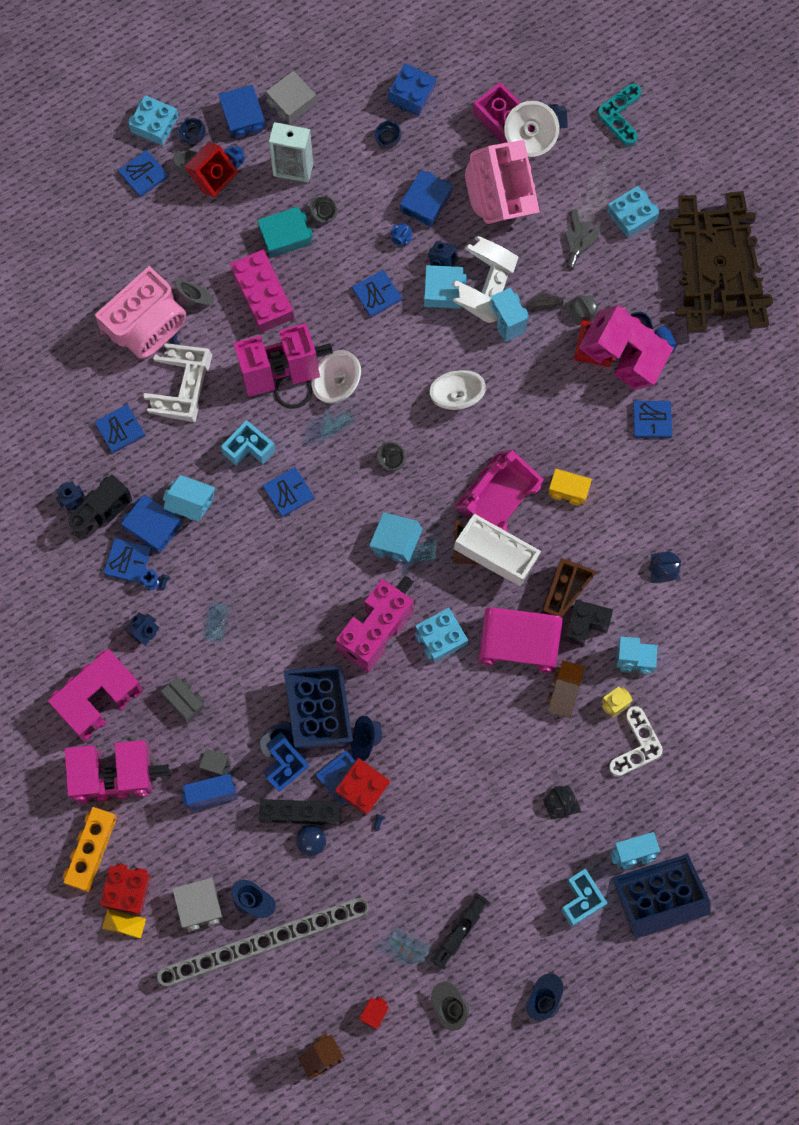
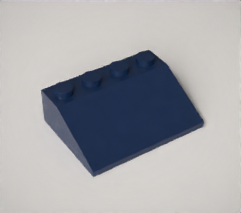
(318, 707)
(662, 896)

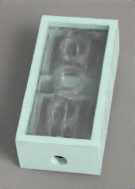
(291, 152)

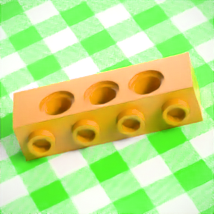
(93, 818)

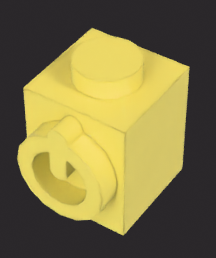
(616, 701)

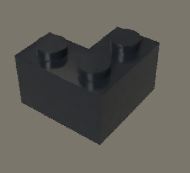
(584, 617)

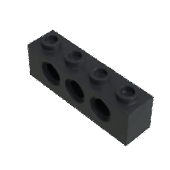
(299, 812)

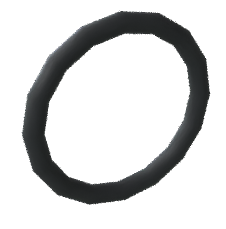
(294, 405)

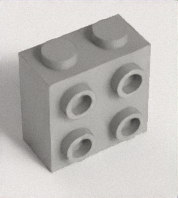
(291, 97)
(198, 904)

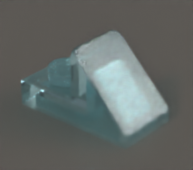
(332, 426)

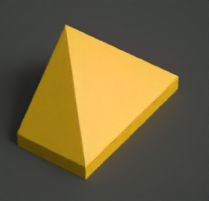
(124, 923)

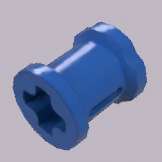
(154, 582)

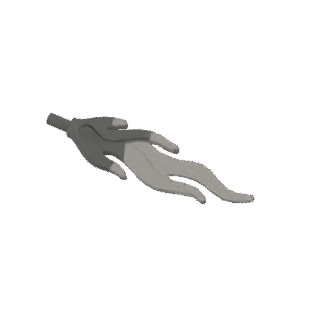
(582, 218)

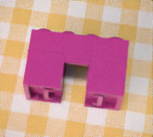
(644, 356)
(102, 673)

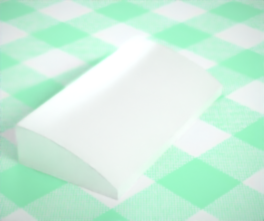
(496, 550)

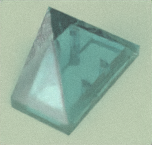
(424, 552)
(216, 622)
(407, 948)

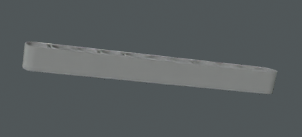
(253, 942)

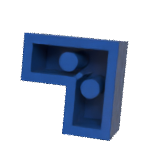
(288, 764)

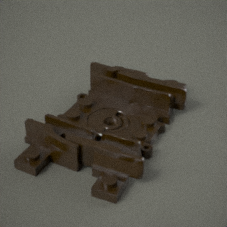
(716, 237)

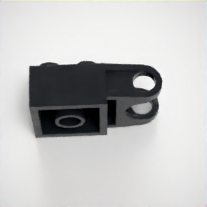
(100, 506)

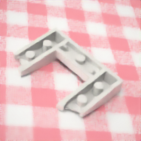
(501, 263)
(186, 405)

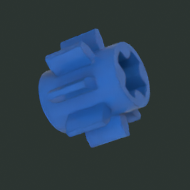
(235, 155)
(401, 234)

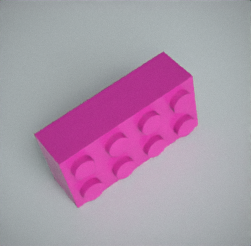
(494, 108)
(262, 291)

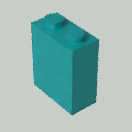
(285, 232)

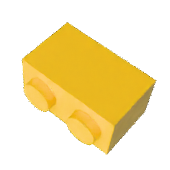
(569, 487)

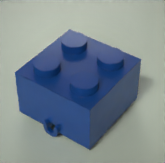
(411, 89)

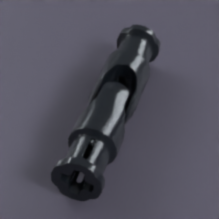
(452, 941)

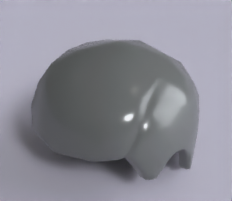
(181, 159)
(324, 205)
(392, 449)

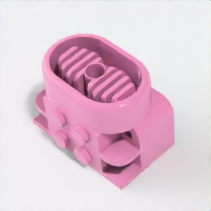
(501, 182)
(142, 315)

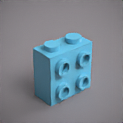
(153, 120)
(633, 211)
(439, 287)
(188, 498)
(395, 537)
(440, 635)
(635, 850)

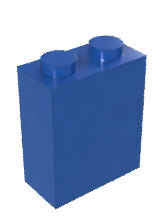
(242, 111)
(426, 198)
(151, 523)
(209, 792)

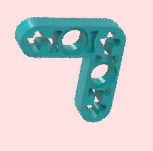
(614, 116)

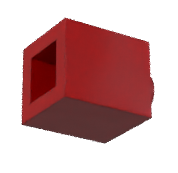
(374, 1012)

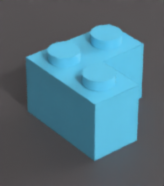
(510, 314)
(248, 440)
(635, 656)
(587, 900)

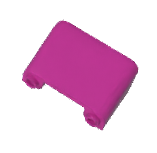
(499, 489)
(520, 638)

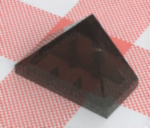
(544, 301)

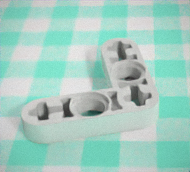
(645, 744)

